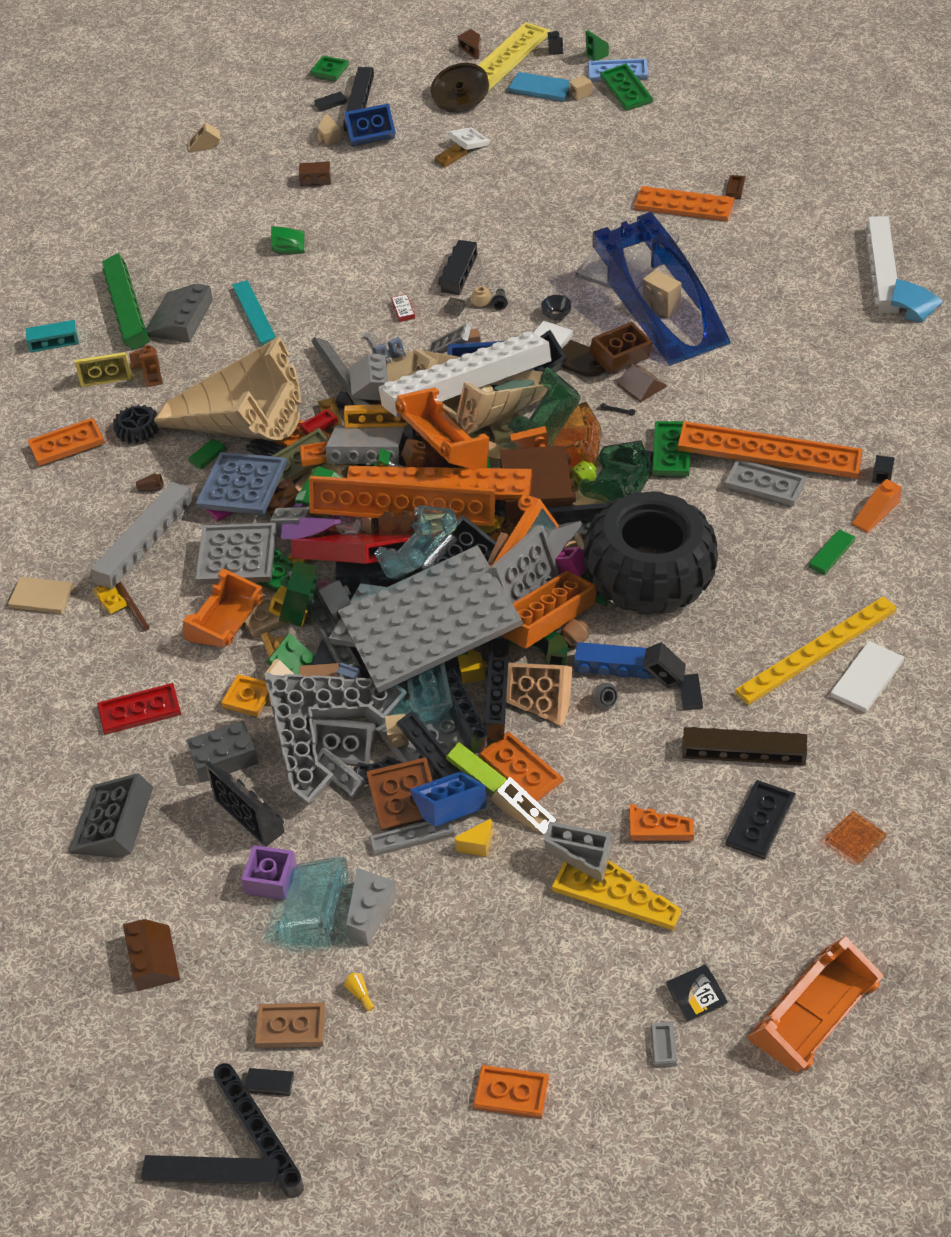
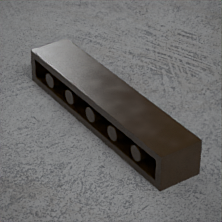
(744, 746)

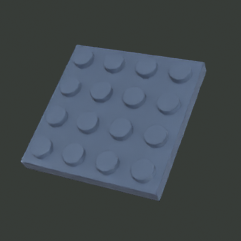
(241, 483)

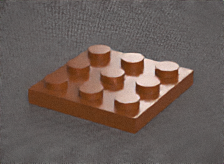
(392, 795)

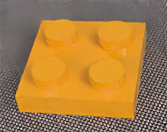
(246, 695)

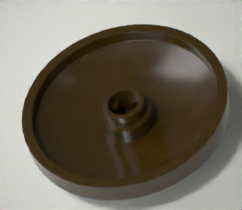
(460, 87)

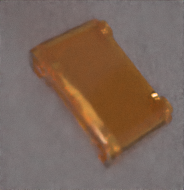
(581, 436)

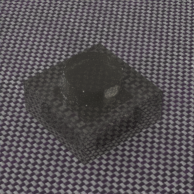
(454, 306)

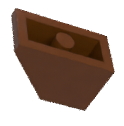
(470, 43)

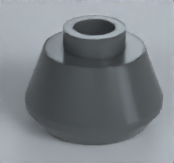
(605, 695)

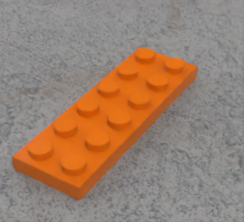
(684, 203)

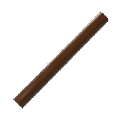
(132, 606)

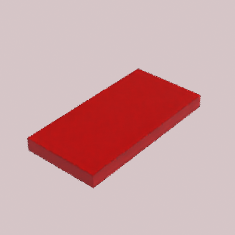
(138, 708)

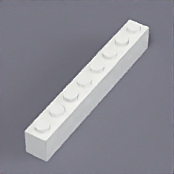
(883, 262)

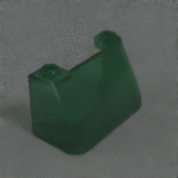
(553, 408)
(622, 472)

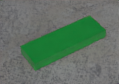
(831, 552)

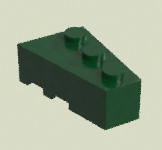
(298, 593)

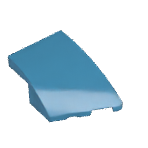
(915, 299)

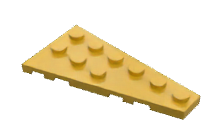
(617, 893)

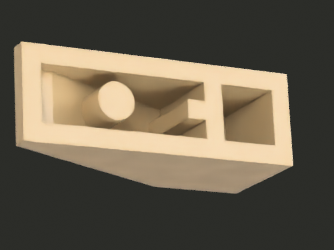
(521, 806)

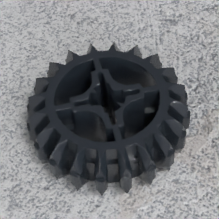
(135, 424)

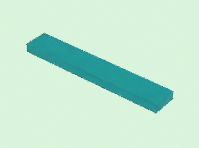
(254, 312)

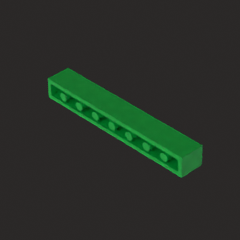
(125, 302)

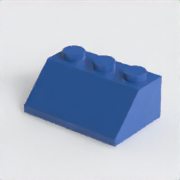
(449, 798)

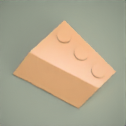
(540, 689)

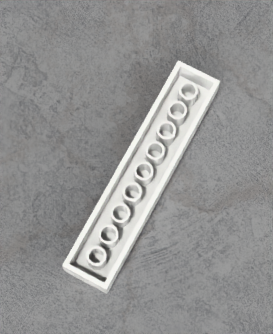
(477, 368)

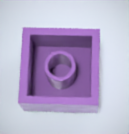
(268, 872)

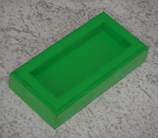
(207, 453)

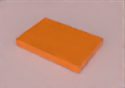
(511, 1091)

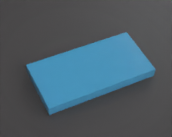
(540, 86)

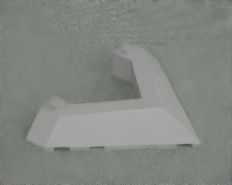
(302, 698)

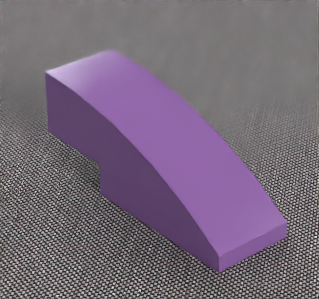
(308, 527)

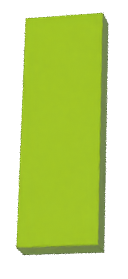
(475, 768)

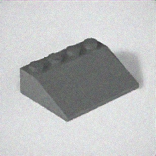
(181, 313)
(112, 817)

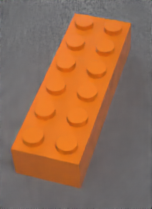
(551, 607)

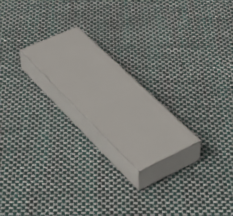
(343, 775)

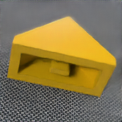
(475, 840)

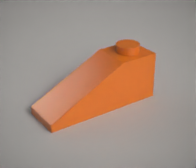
(878, 505)

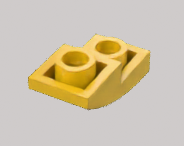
(110, 598)

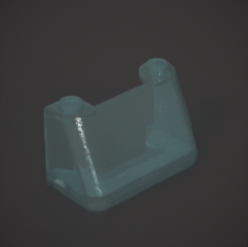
(431, 531)
(313, 902)

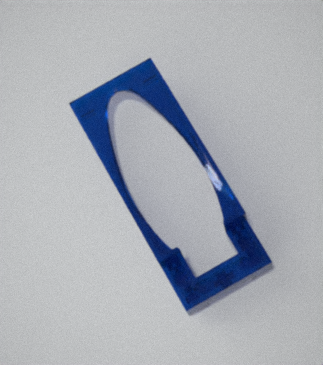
(665, 252)

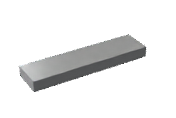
(456, 336)
(409, 837)

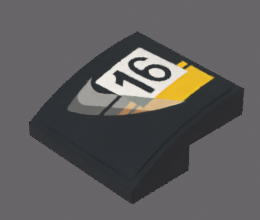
(696, 992)

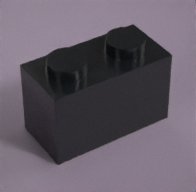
(664, 665)

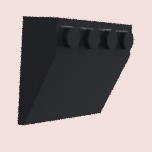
(461, 539)
(244, 805)

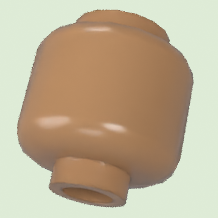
(574, 632)

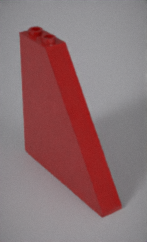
(345, 548)

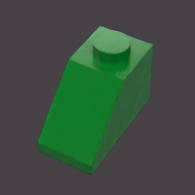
(596, 47)

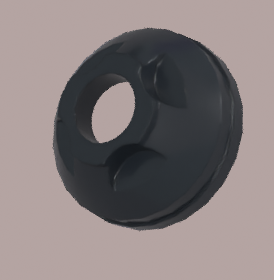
(556, 303)

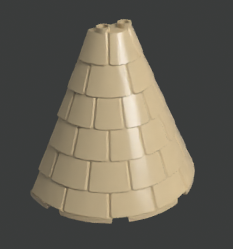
(246, 399)
(479, 409)

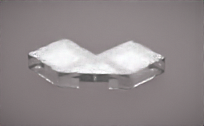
(348, 524)

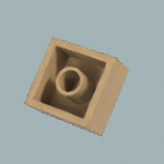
(662, 293)

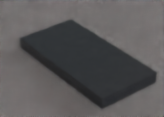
(760, 819)

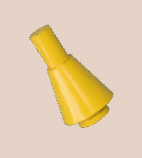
(356, 985)

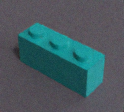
(52, 336)

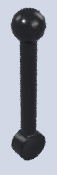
(631, 412)

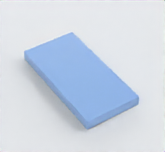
(638, 66)

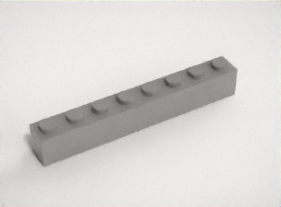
(141, 535)

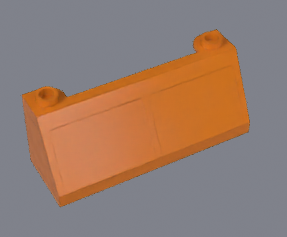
(428, 419)
(815, 1005)

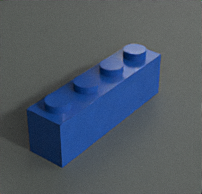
(610, 660)

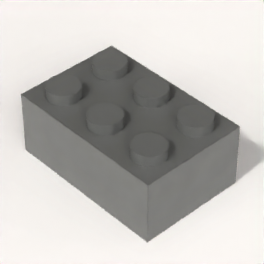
(224, 747)

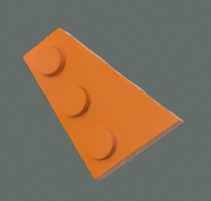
(531, 438)
(652, 826)

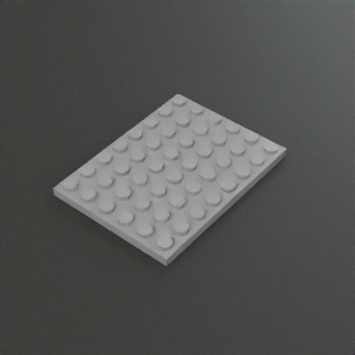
(429, 618)

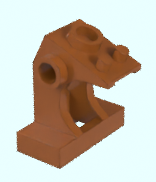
(147, 358)

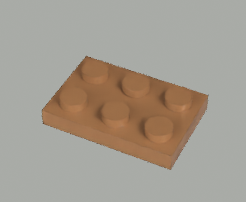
(290, 1025)

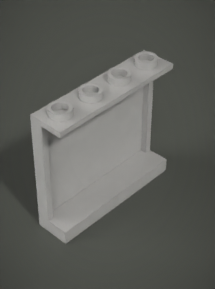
(363, 444)

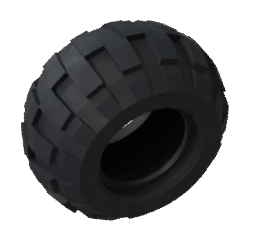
(648, 580)

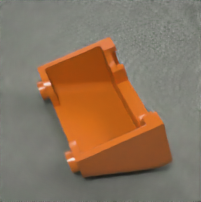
(223, 611)

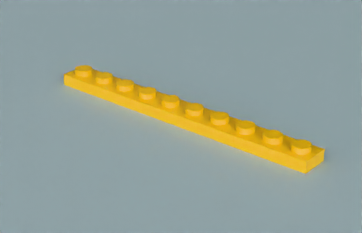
(815, 650)

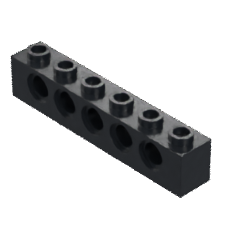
(497, 688)

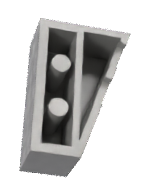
(580, 848)
(369, 904)

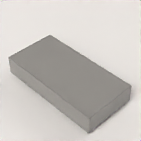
(663, 1044)

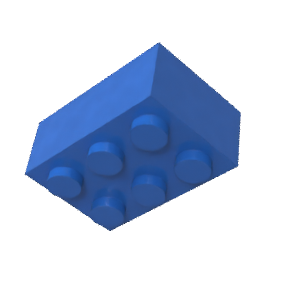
(369, 124)

